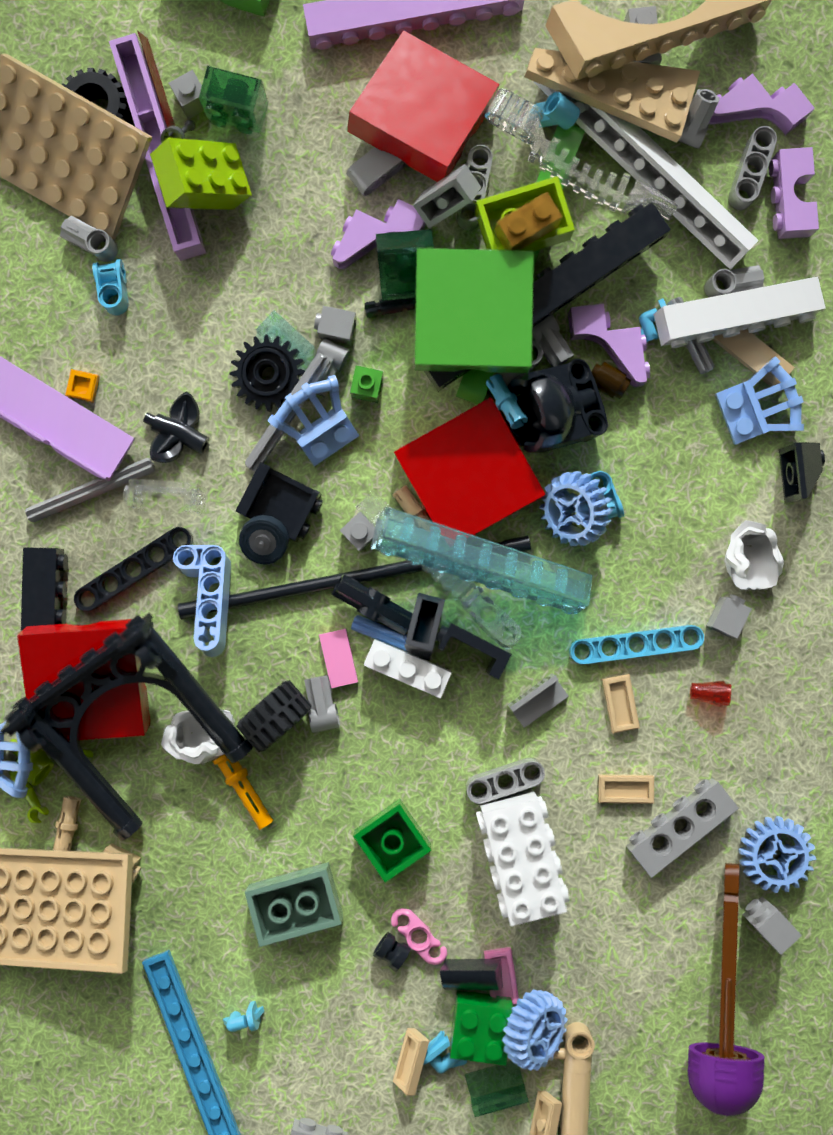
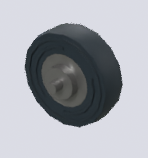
(263, 539)

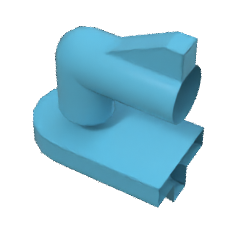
(646, 320)
(252, 1018)
(436, 1047)

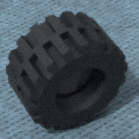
(101, 86)
(274, 716)

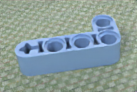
(207, 600)

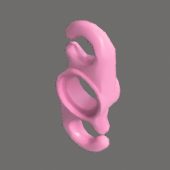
(423, 948)

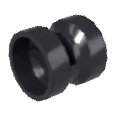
(391, 951)

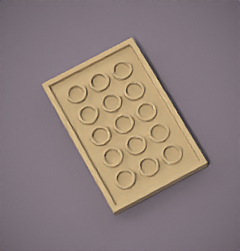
(67, 148)
(65, 909)

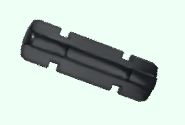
(388, 306)

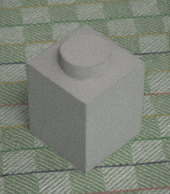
(187, 91)
(335, 324)
(359, 531)
(729, 616)

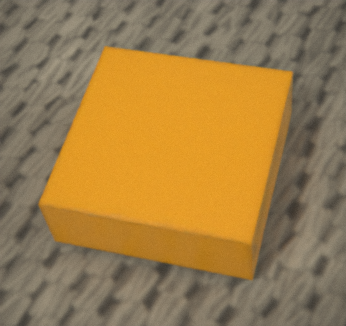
(82, 385)

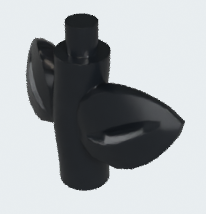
(176, 430)

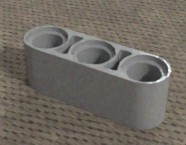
(760, 159)
(374, 170)
(482, 175)
(518, 783)

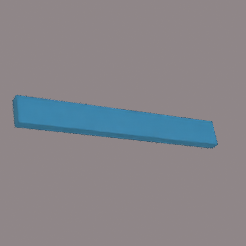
(190, 1045)

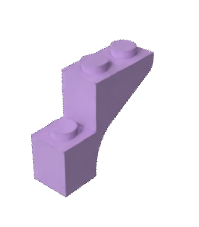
(750, 100)
(362, 231)
(622, 345)

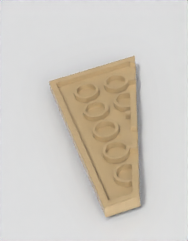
(636, 92)

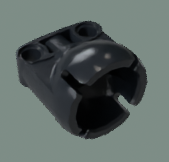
(558, 407)

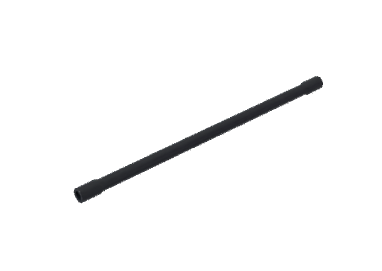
(188, 609)

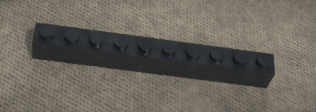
(585, 269)

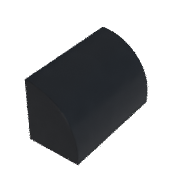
(424, 626)
(471, 974)

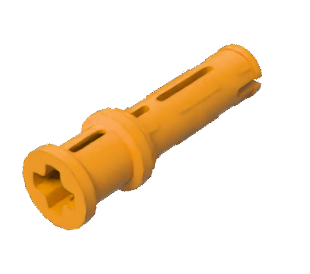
(261, 817)

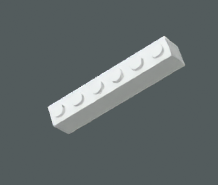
(739, 311)

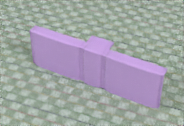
(61, 422)

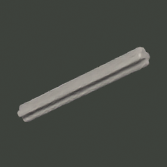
(272, 435)
(89, 490)

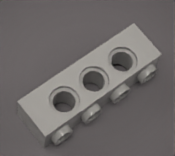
(718, 809)

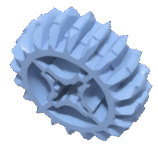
(589, 510)
(799, 852)
(535, 1029)

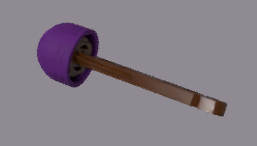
(721, 1074)

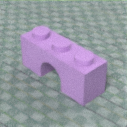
(792, 215)

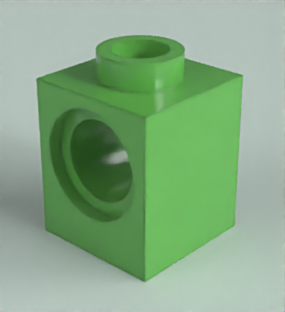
(366, 384)

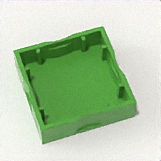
(474, 310)

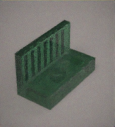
(496, 1088)

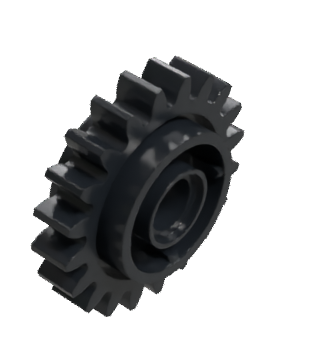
(255, 361)

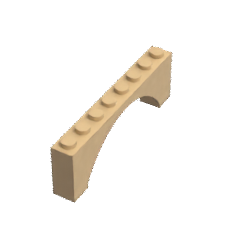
(602, 43)

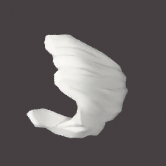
(756, 565)
(193, 747)

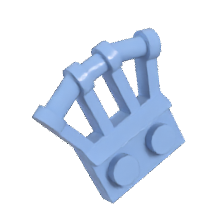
(744, 413)
(325, 434)
(23, 766)

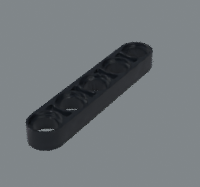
(120, 572)

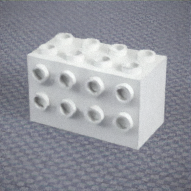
(523, 857)

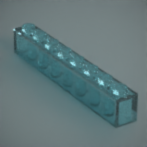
(481, 561)

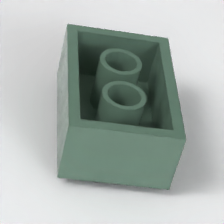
(294, 904)

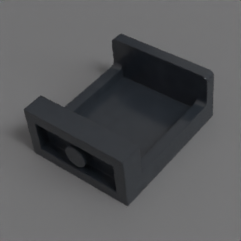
(282, 498)
(500, 656)

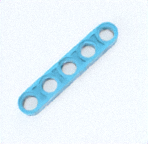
(649, 648)

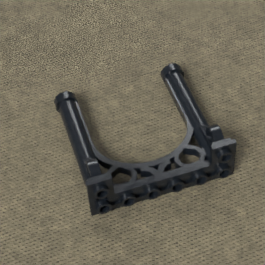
(40, 730)

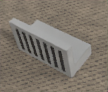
(538, 700)

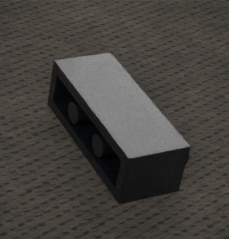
(43, 586)

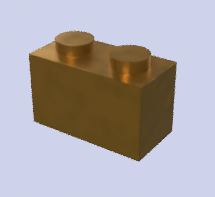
(528, 223)

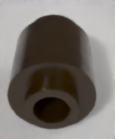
(610, 380)

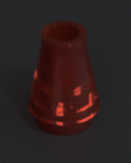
(714, 693)

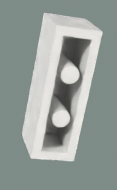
(407, 668)

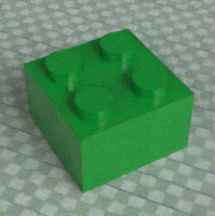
(392, 840)
(479, 1027)

